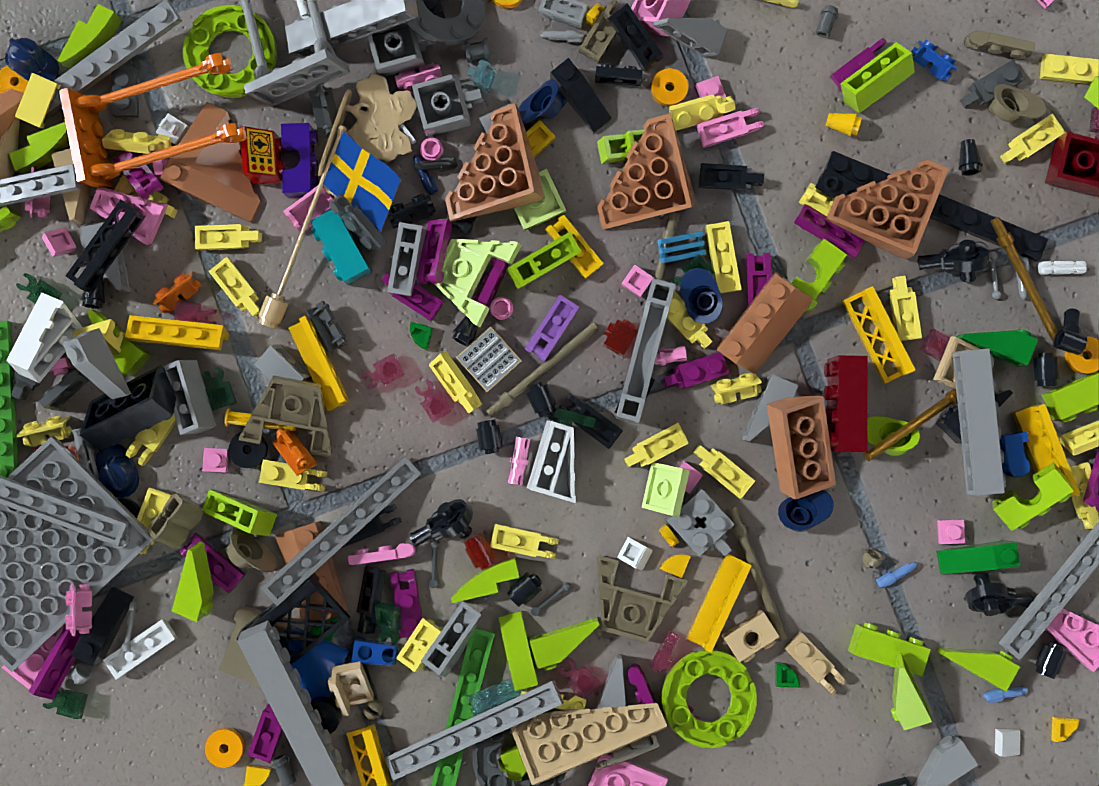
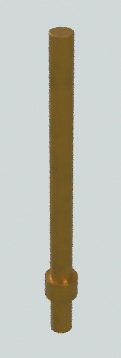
(1006, 240)
(951, 398)

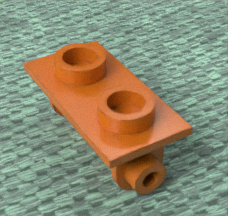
(183, 285)
(293, 451)

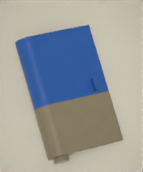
(313, 667)

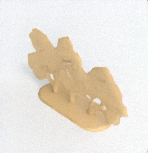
(378, 126)

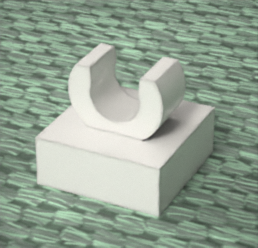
(173, 128)

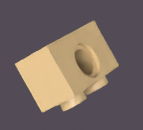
(736, 636)

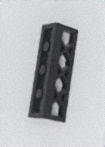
(108, 248)

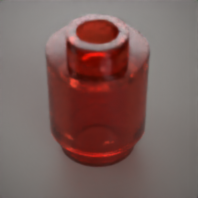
(479, 552)

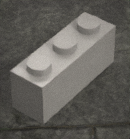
(192, 405)

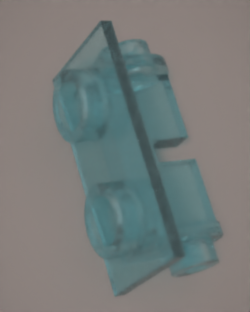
(492, 697)

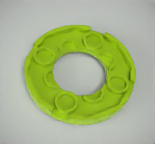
(206, 29)
(742, 701)

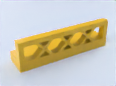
(886, 331)
(176, 332)
(319, 363)
(1043, 440)
(718, 602)
(375, 754)

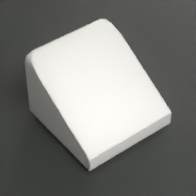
(635, 554)
(1007, 742)

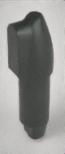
(442, 164)

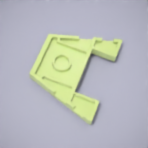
(464, 267)

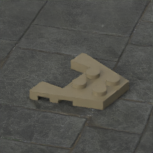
(294, 405)
(630, 611)

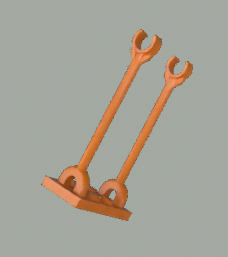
(86, 131)

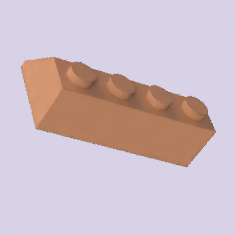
(764, 323)
(801, 445)
(290, 545)

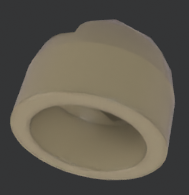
(872, 558)
(375, 705)

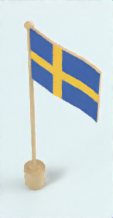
(363, 183)

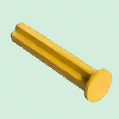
(242, 418)

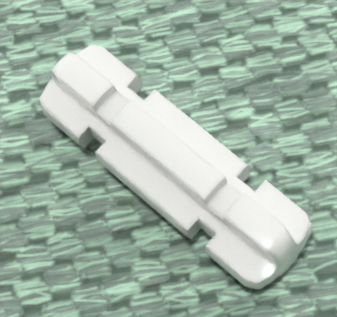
(1061, 267)

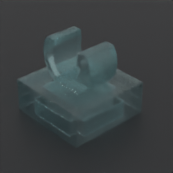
(482, 75)

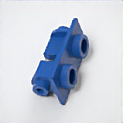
(941, 64)

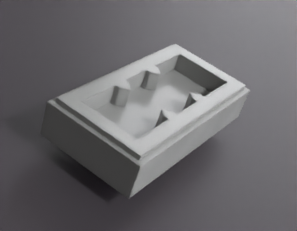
(566, 11)

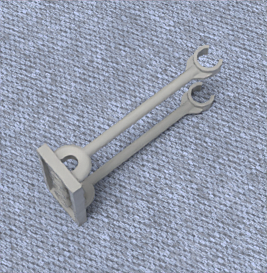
(300, 75)

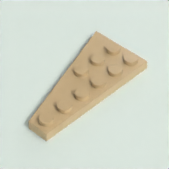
(571, 738)

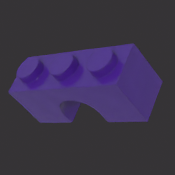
(299, 139)

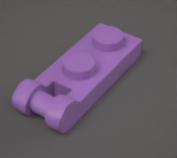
(552, 327)

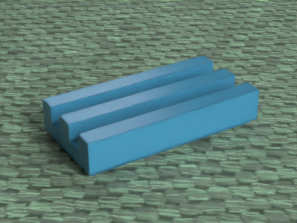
(699, 244)

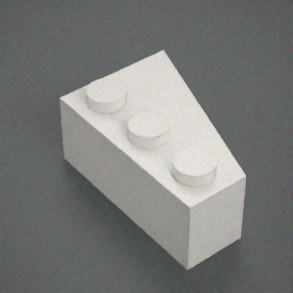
(42, 338)
(554, 463)

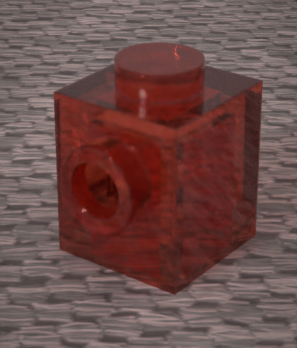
(619, 336)

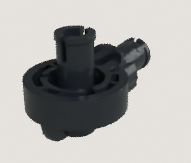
(961, 257)
(454, 513)
(994, 597)

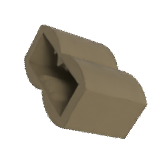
(175, 521)

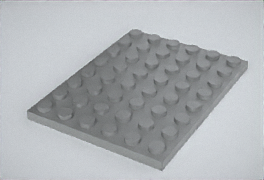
(45, 558)

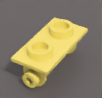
(816, 200)
(747, 385)
(36, 433)

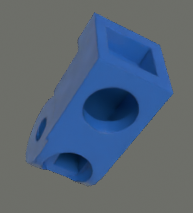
(1014, 458)
(374, 652)

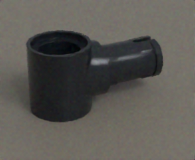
(1069, 336)

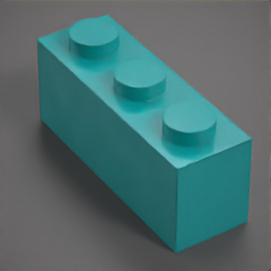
(340, 247)

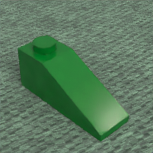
(1009, 346)
(979, 557)

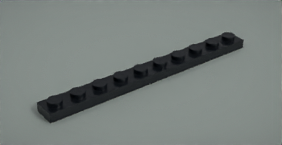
(947, 210)

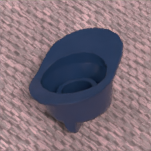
(27, 57)
(543, 103)
(701, 295)
(117, 471)
(806, 511)

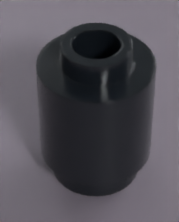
(1046, 369)
(541, 399)
(489, 436)
(525, 589)
(1051, 659)

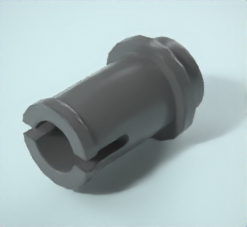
(827, 20)
(284, 770)

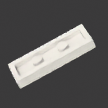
(141, 648)

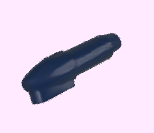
(427, 181)

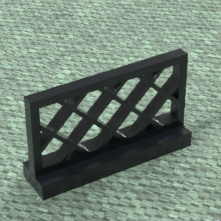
(294, 600)

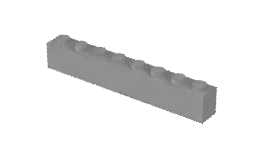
(292, 706)

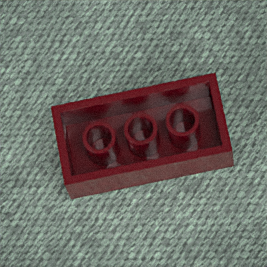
(1075, 164)
(847, 402)

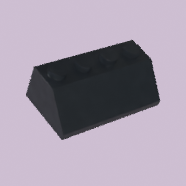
(121, 418)

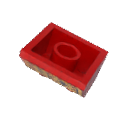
(262, 156)

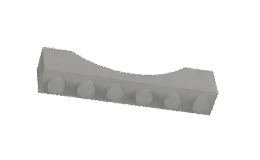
(645, 351)

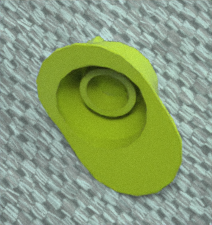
(882, 427)

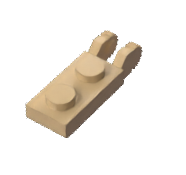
(813, 661)

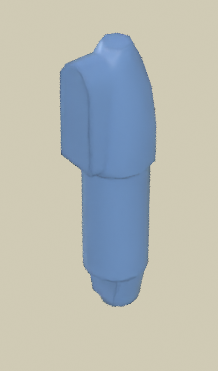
(890, 578)
(998, 695)

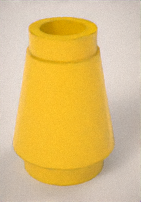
(844, 122)

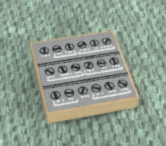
(489, 359)

